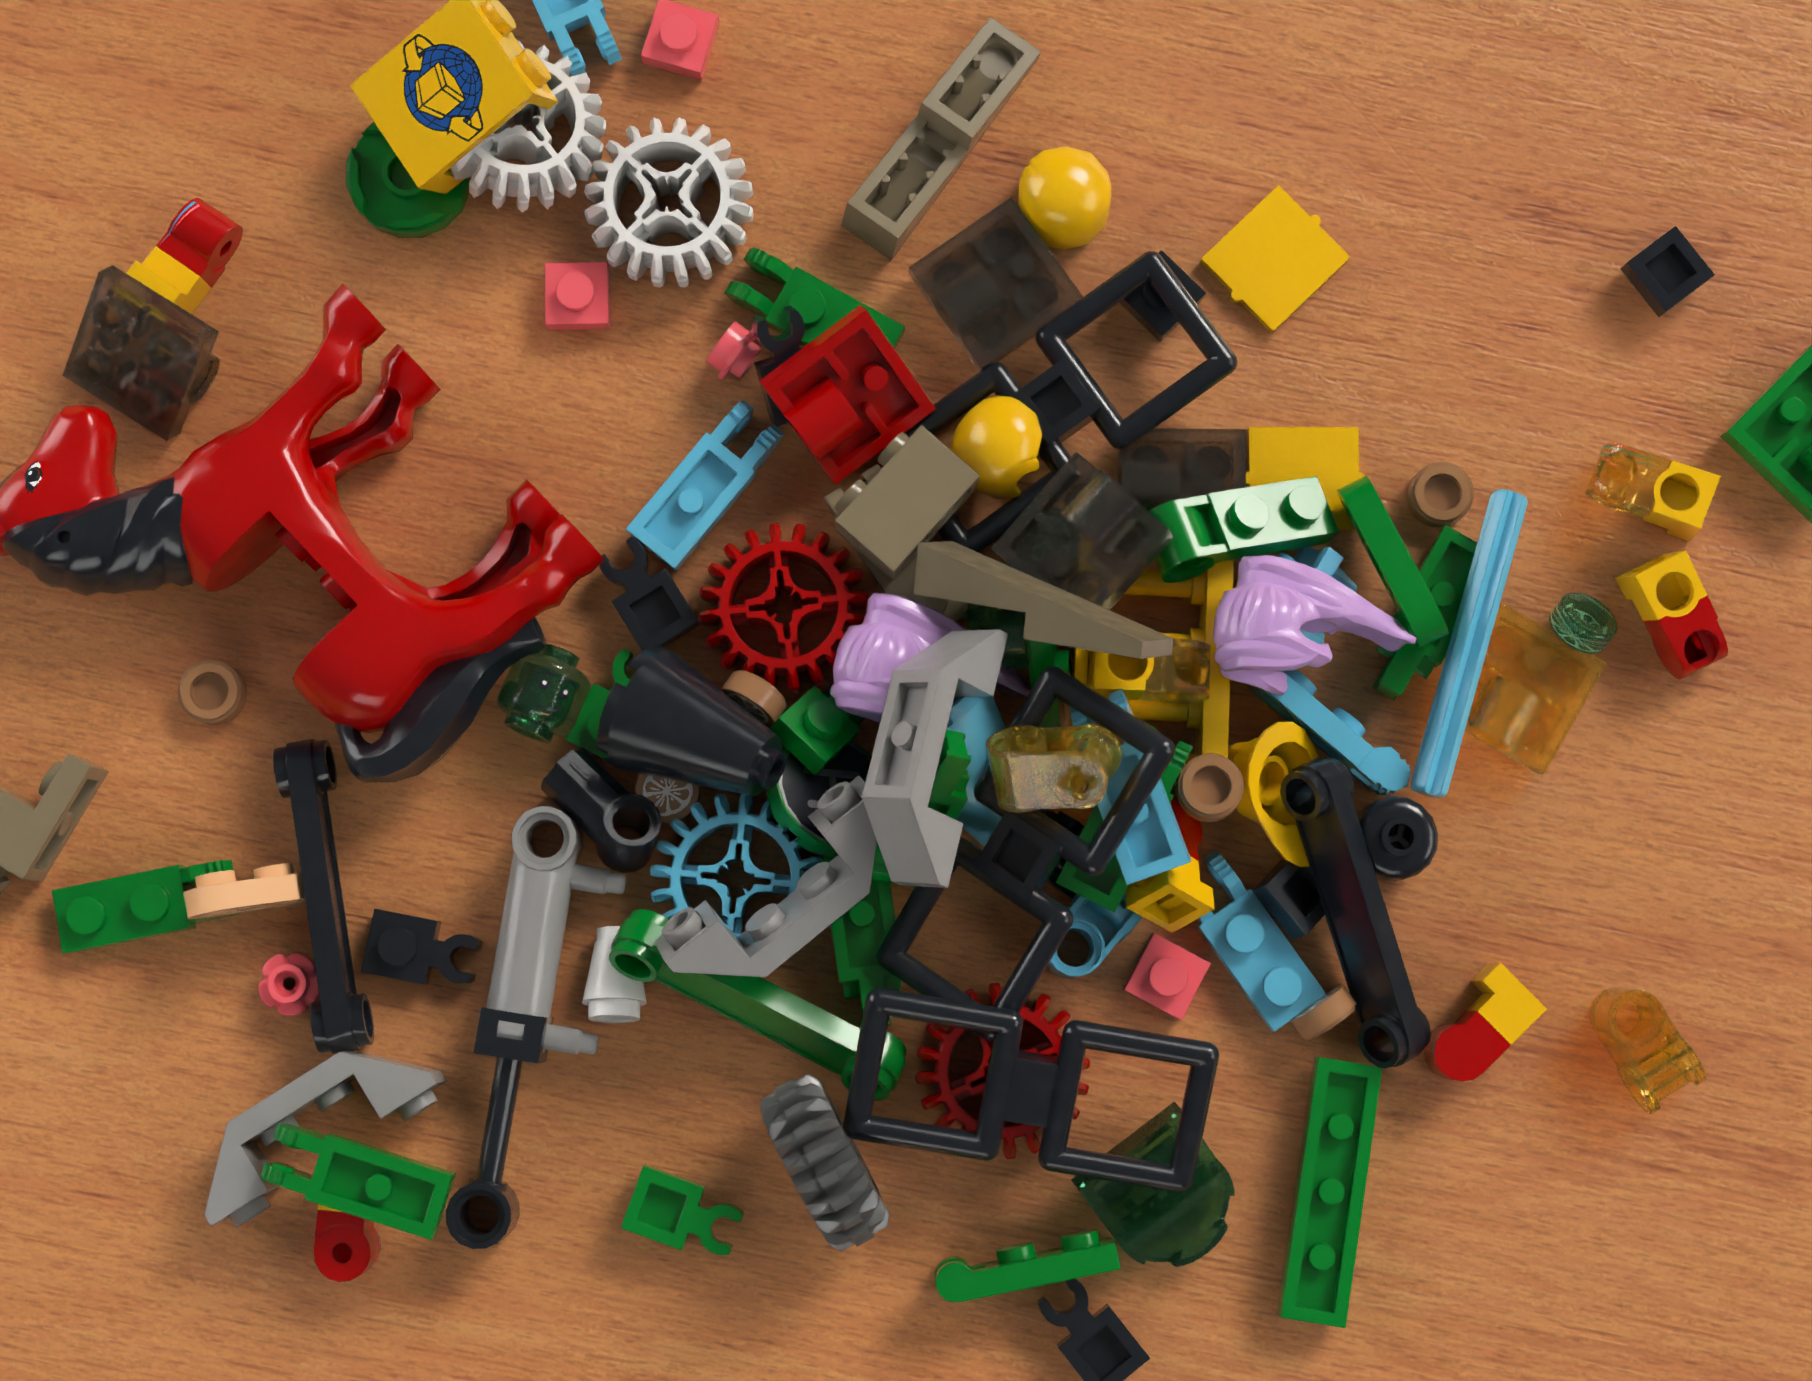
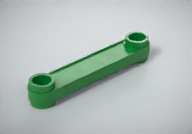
(754, 1005)

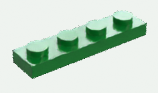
(1329, 1192)

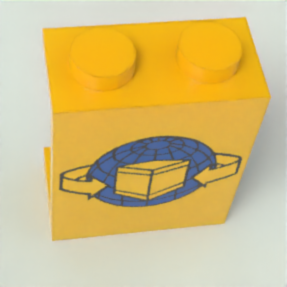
(451, 88)

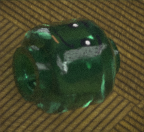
(544, 694)

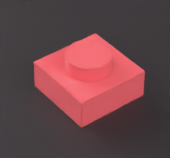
(680, 39)
(577, 296)
(1166, 976)

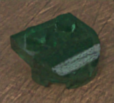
(1160, 1222)

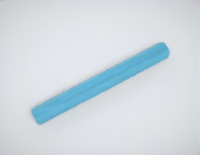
(1469, 643)

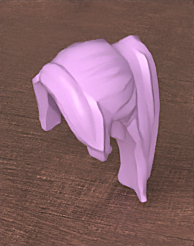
(1275, 599)
(887, 638)

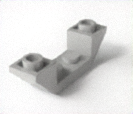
(913, 838)
(704, 944)
(388, 1084)

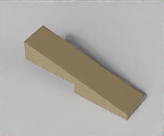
(939, 138)
(1051, 615)

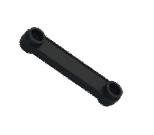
(1347, 885)
(341, 1017)

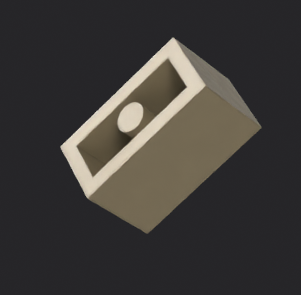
(905, 500)

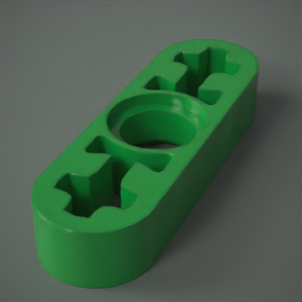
(1393, 562)

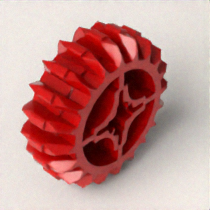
(754, 610)
(951, 1092)

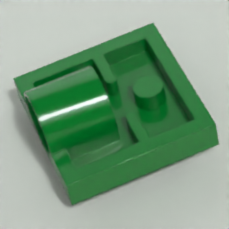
(1777, 434)

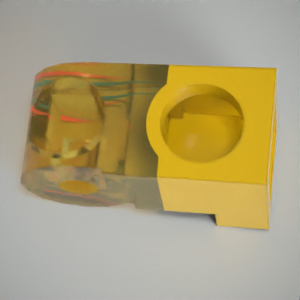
(1653, 489)
(1166, 679)

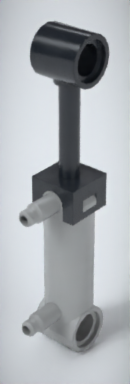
(520, 1000)

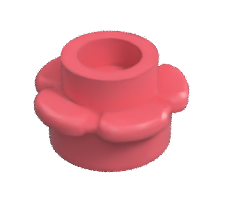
(734, 352)
(272, 987)

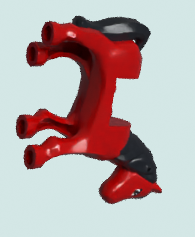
(406, 652)

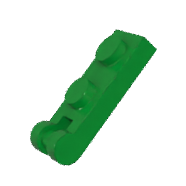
(1023, 1268)

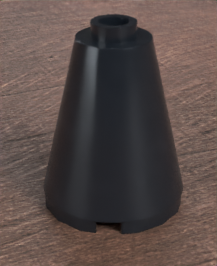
(686, 729)

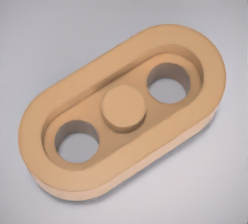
(222, 895)

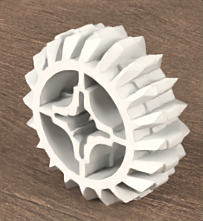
(545, 167)
(686, 181)

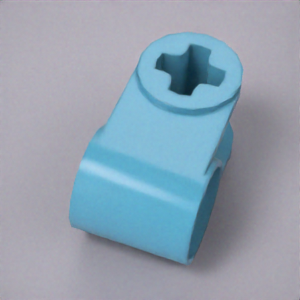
(1100, 929)

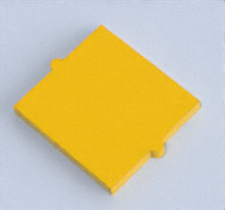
(1275, 259)
(1306, 452)

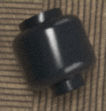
(1413, 833)

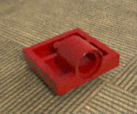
(847, 394)

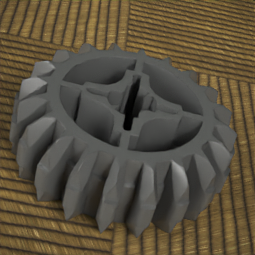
(824, 1162)

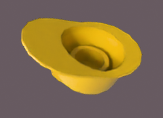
(1263, 767)

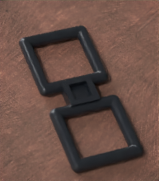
(1070, 398)
(1030, 846)
(1030, 1089)

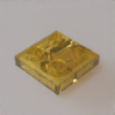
(1529, 690)

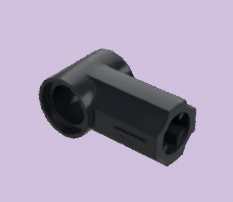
(600, 807)

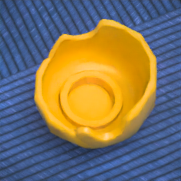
(1065, 196)
(999, 443)

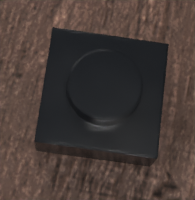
(1667, 271)
(1151, 310)
(1291, 898)

